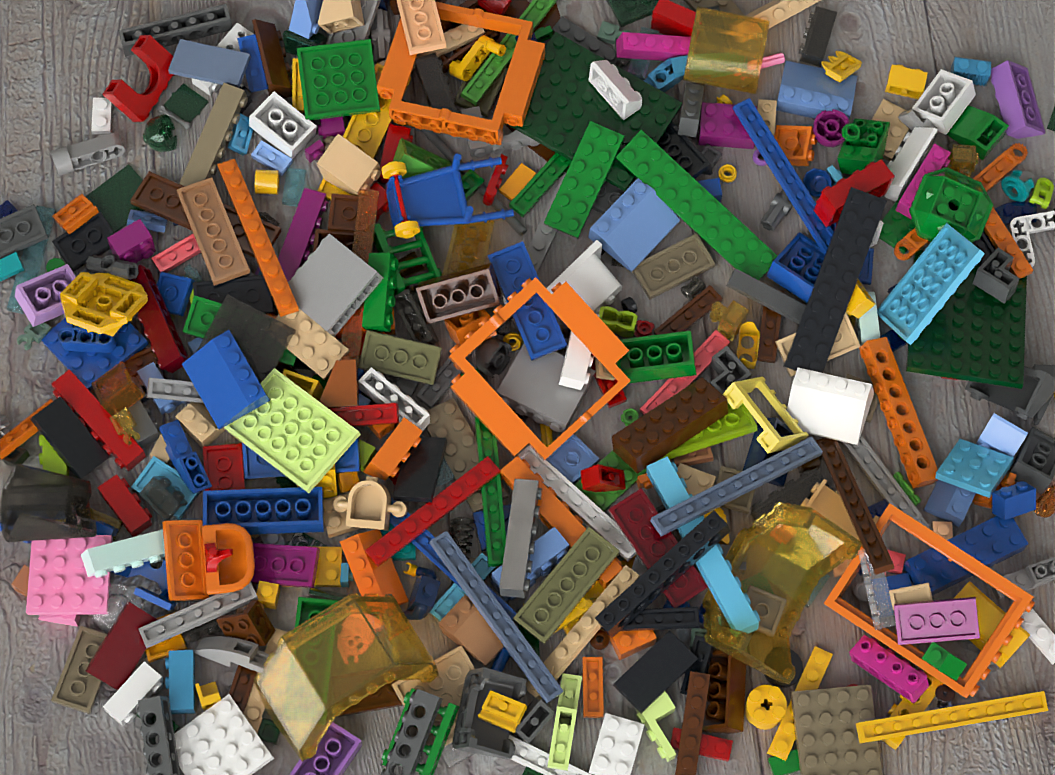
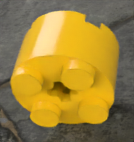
(757, 714)

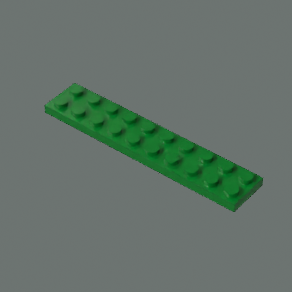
(696, 206)

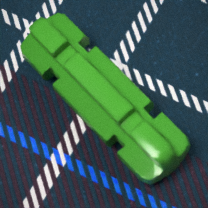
(907, 488)

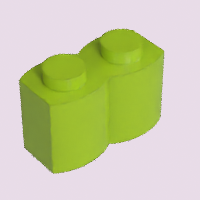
(620, 322)

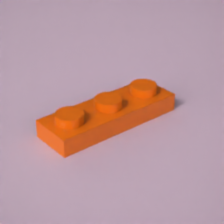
(592, 687)

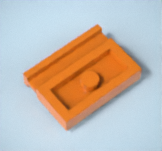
(75, 214)

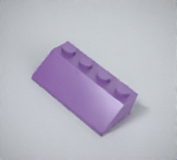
(1017, 100)

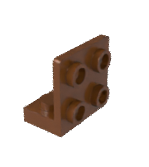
(250, 625)

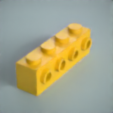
(907, 707)

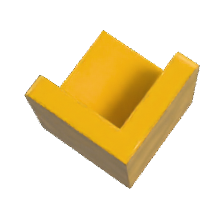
(208, 694)

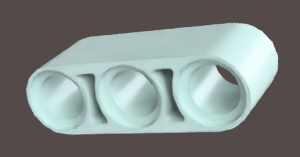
(868, 324)

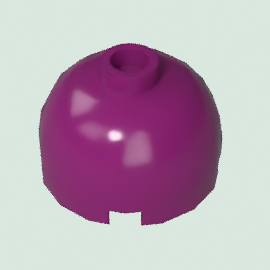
(828, 128)

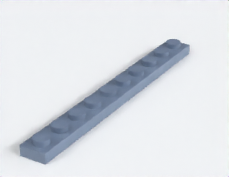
(736, 486)
(496, 617)

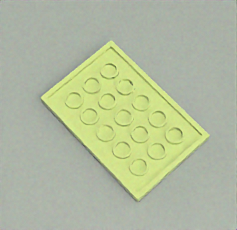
(294, 432)

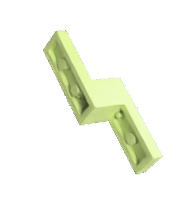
(655, 712)
(564, 722)

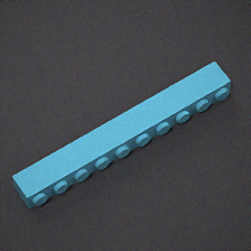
(712, 565)

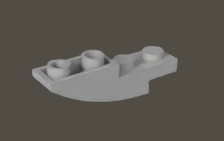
(1030, 577)
(232, 650)

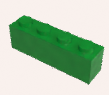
(380, 303)

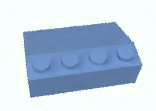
(305, 17)
(809, 91)
(634, 225)

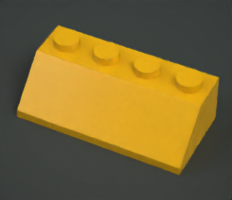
(988, 618)

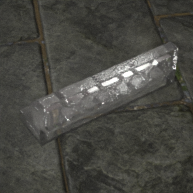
(878, 594)

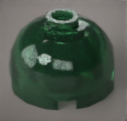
(159, 134)

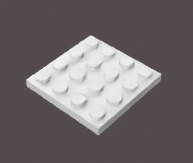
(220, 743)

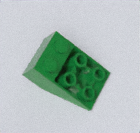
(979, 130)
(866, 148)

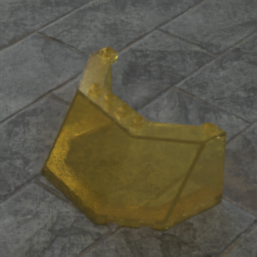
(785, 557)
(337, 663)

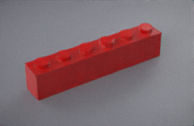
(97, 419)

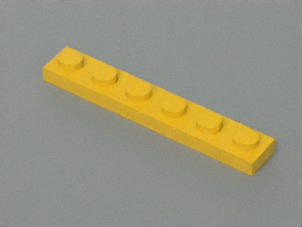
(809, 680)

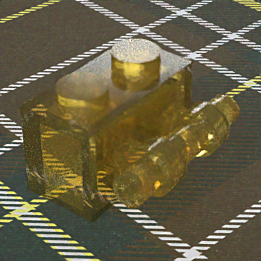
(963, 159)
(729, 318)

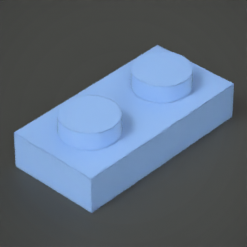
(271, 158)

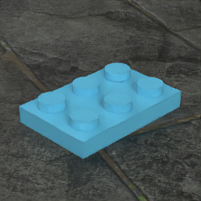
(159, 468)

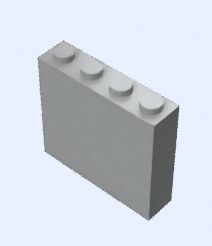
(333, 284)
(535, 390)

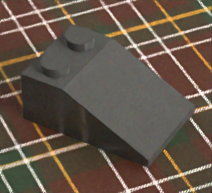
(1036, 460)

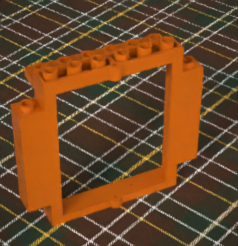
(514, 96)
(492, 408)

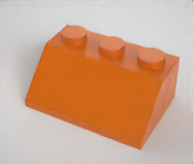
(394, 450)

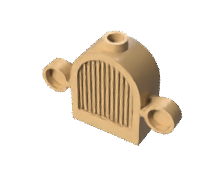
(369, 505)

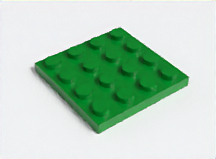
(338, 79)

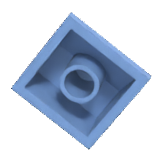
(949, 502)

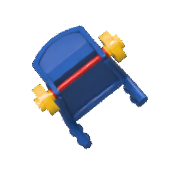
(433, 197)

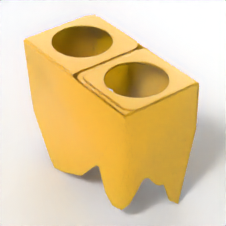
(748, 329)

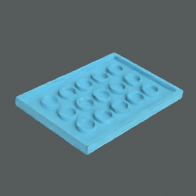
(929, 283)

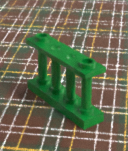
(382, 246)
(440, 732)

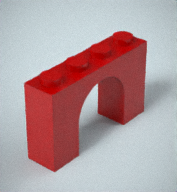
(137, 105)

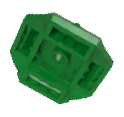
(931, 207)

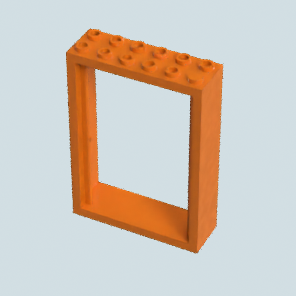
(1001, 636)

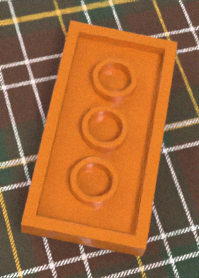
(185, 560)

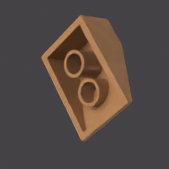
(468, 628)

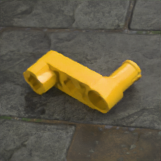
(476, 55)

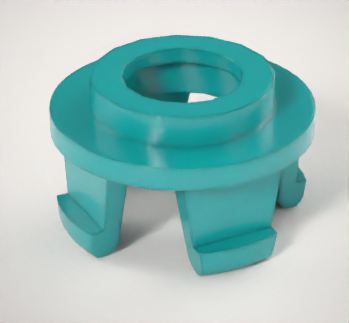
(1013, 181)

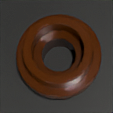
(600, 645)

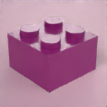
(132, 243)

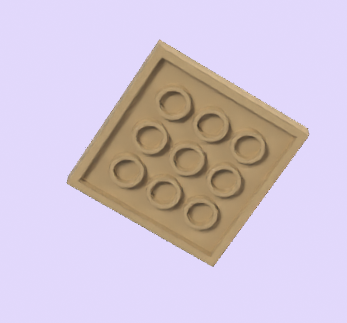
(447, 685)

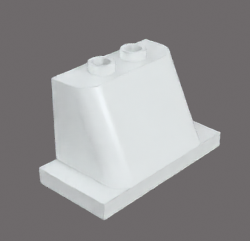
(590, 279)

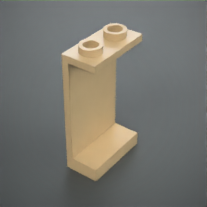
(831, 506)

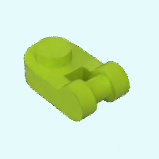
(1044, 188)

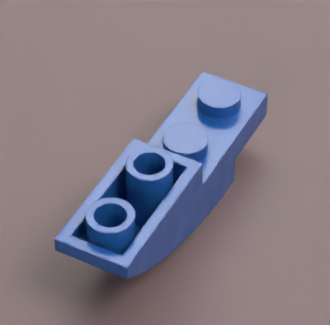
(183, 458)

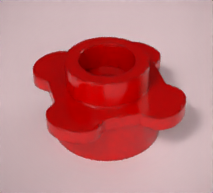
(649, 326)

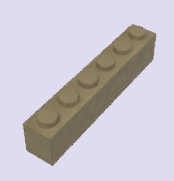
(215, 135)

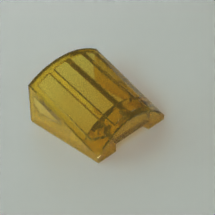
(726, 50)

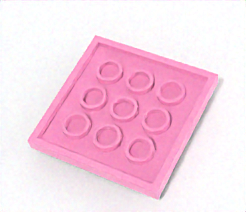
(60, 581)

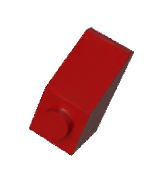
(602, 479)

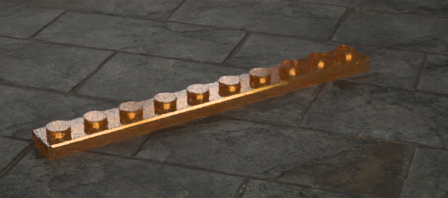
(362, 247)

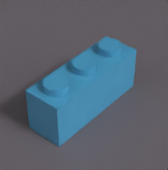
(181, 681)

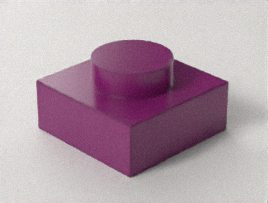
(315, 151)

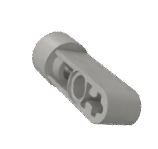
(87, 153)

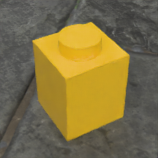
(268, 594)

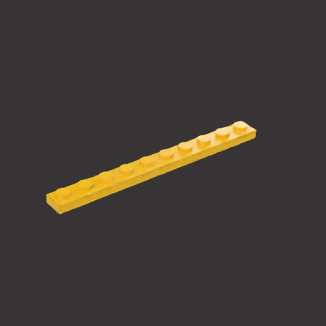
(951, 717)

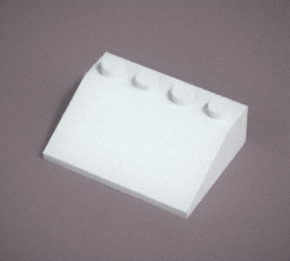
(829, 405)

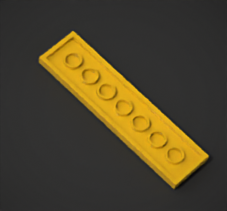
(365, 132)

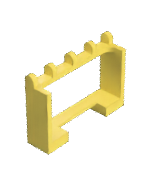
(769, 438)

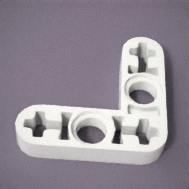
(1027, 229)

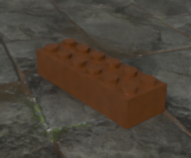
(669, 425)

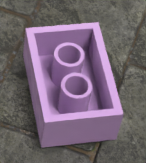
(41, 295)

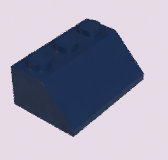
(757, 453)

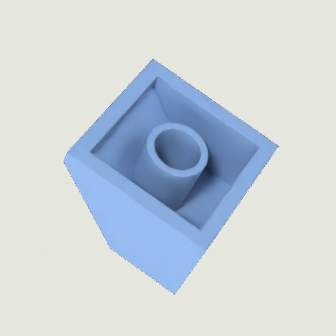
(1002, 436)

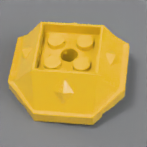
(102, 302)

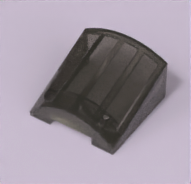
(45, 506)

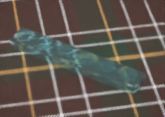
(32, 258)

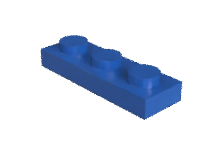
(254, 71)

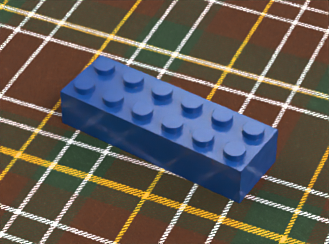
(266, 509)
(987, 542)

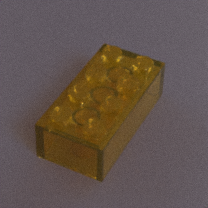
(468, 246)

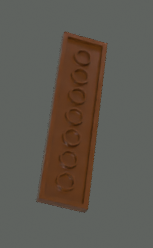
(161, 198)

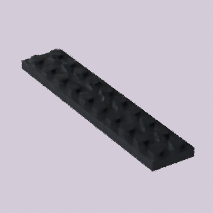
(835, 281)

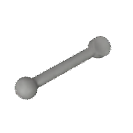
(161, 109)

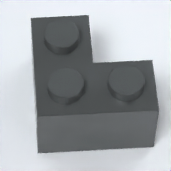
(995, 277)
(729, 369)

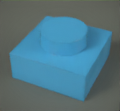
(346, 575)

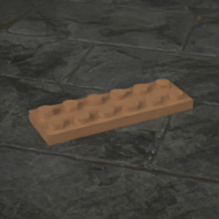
(213, 231)

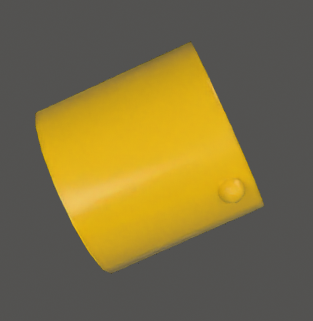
(266, 181)

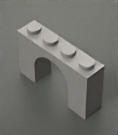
(511, 141)

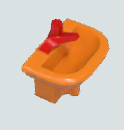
(227, 557)

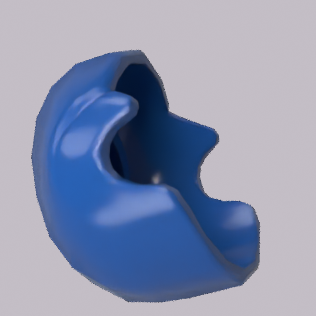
(816, 180)

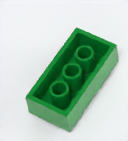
(658, 357)

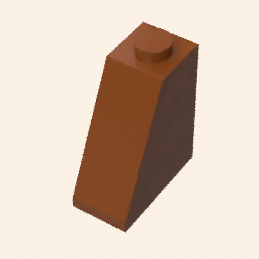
(342, 385)

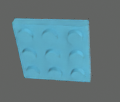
(974, 468)

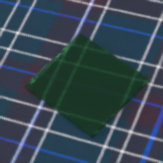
(114, 197)

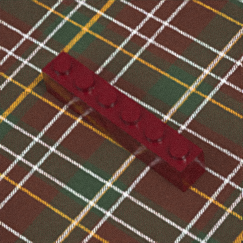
(159, 325)

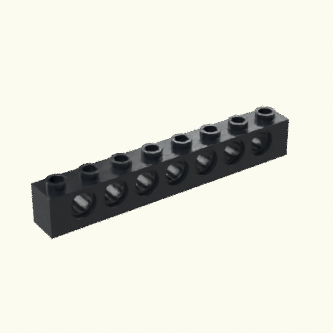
(662, 574)

